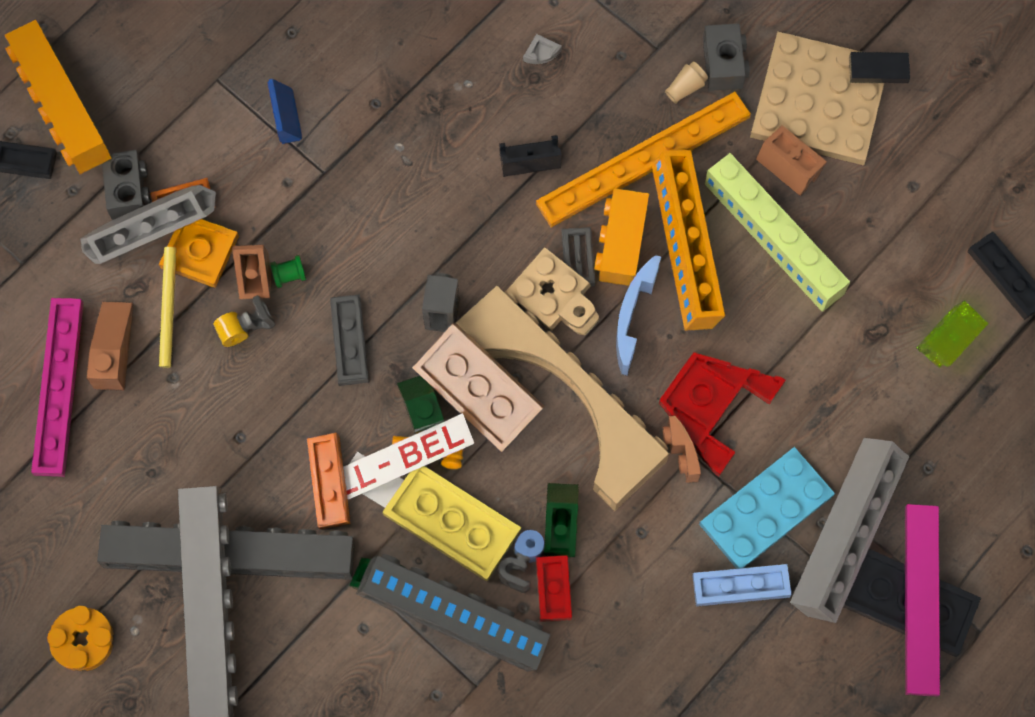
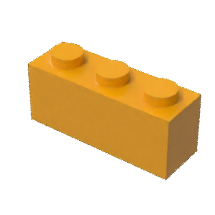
(621, 236)

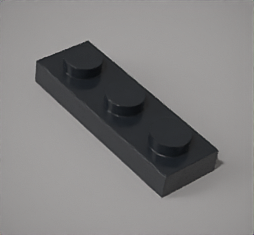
(1005, 273)

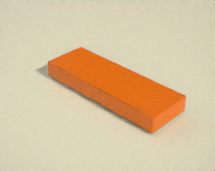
(328, 481)

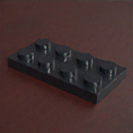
(880, 596)

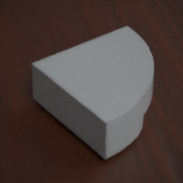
(541, 50)

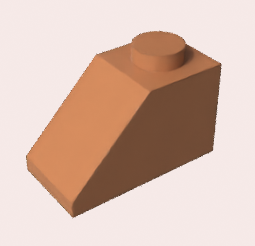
(252, 271)

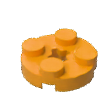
(62, 639)

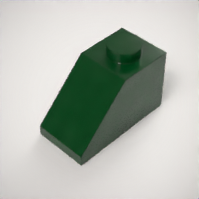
(420, 404)
(561, 519)

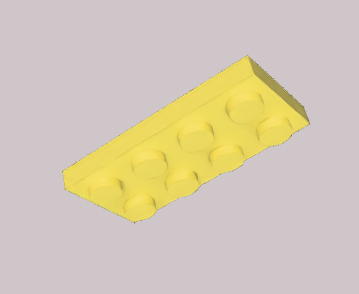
(452, 521)

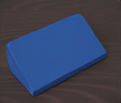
(284, 112)

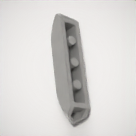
(148, 223)

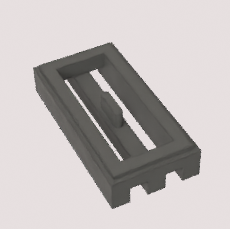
(576, 232)

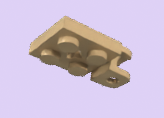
(567, 300)

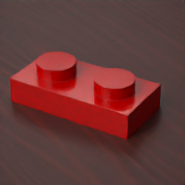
(553, 588)

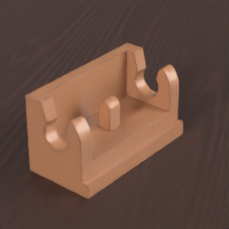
(790, 160)

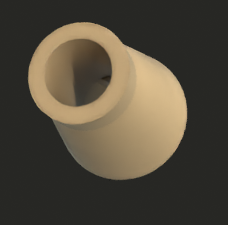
(687, 81)

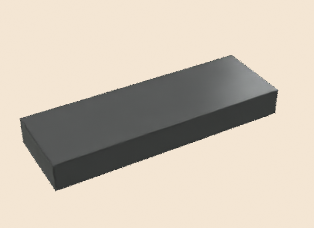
(349, 340)

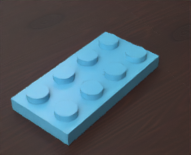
(766, 509)

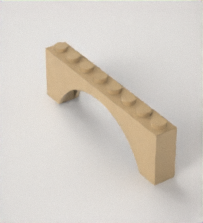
(625, 447)

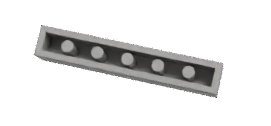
(849, 529)

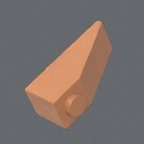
(110, 347)

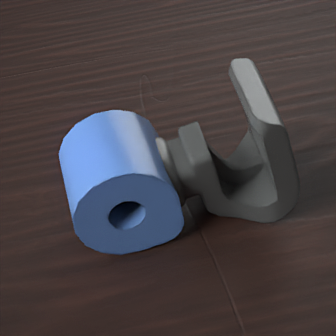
(527, 547)

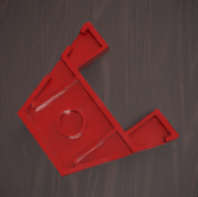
(703, 395)

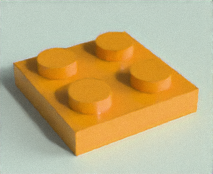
(202, 251)

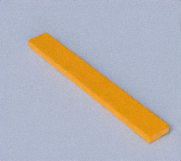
(639, 159)

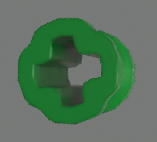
(288, 271)

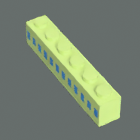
(776, 232)

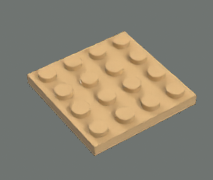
(814, 100)

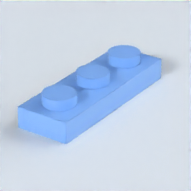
(741, 585)

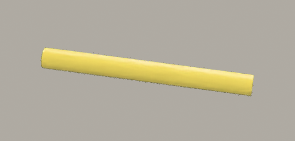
(167, 310)

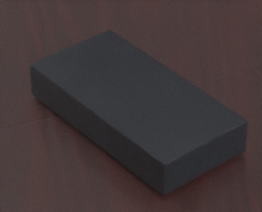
(879, 67)
(27, 160)

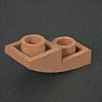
(680, 442)

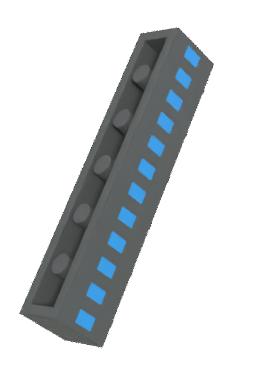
(453, 613)

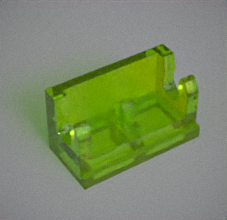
(952, 335)

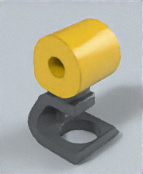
(234, 328)

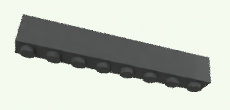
(250, 552)

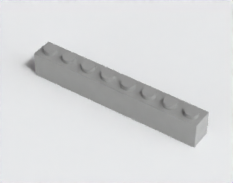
(207, 602)

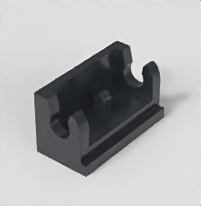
(530, 157)

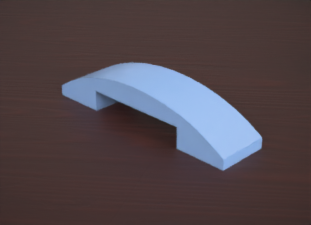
(644, 282)

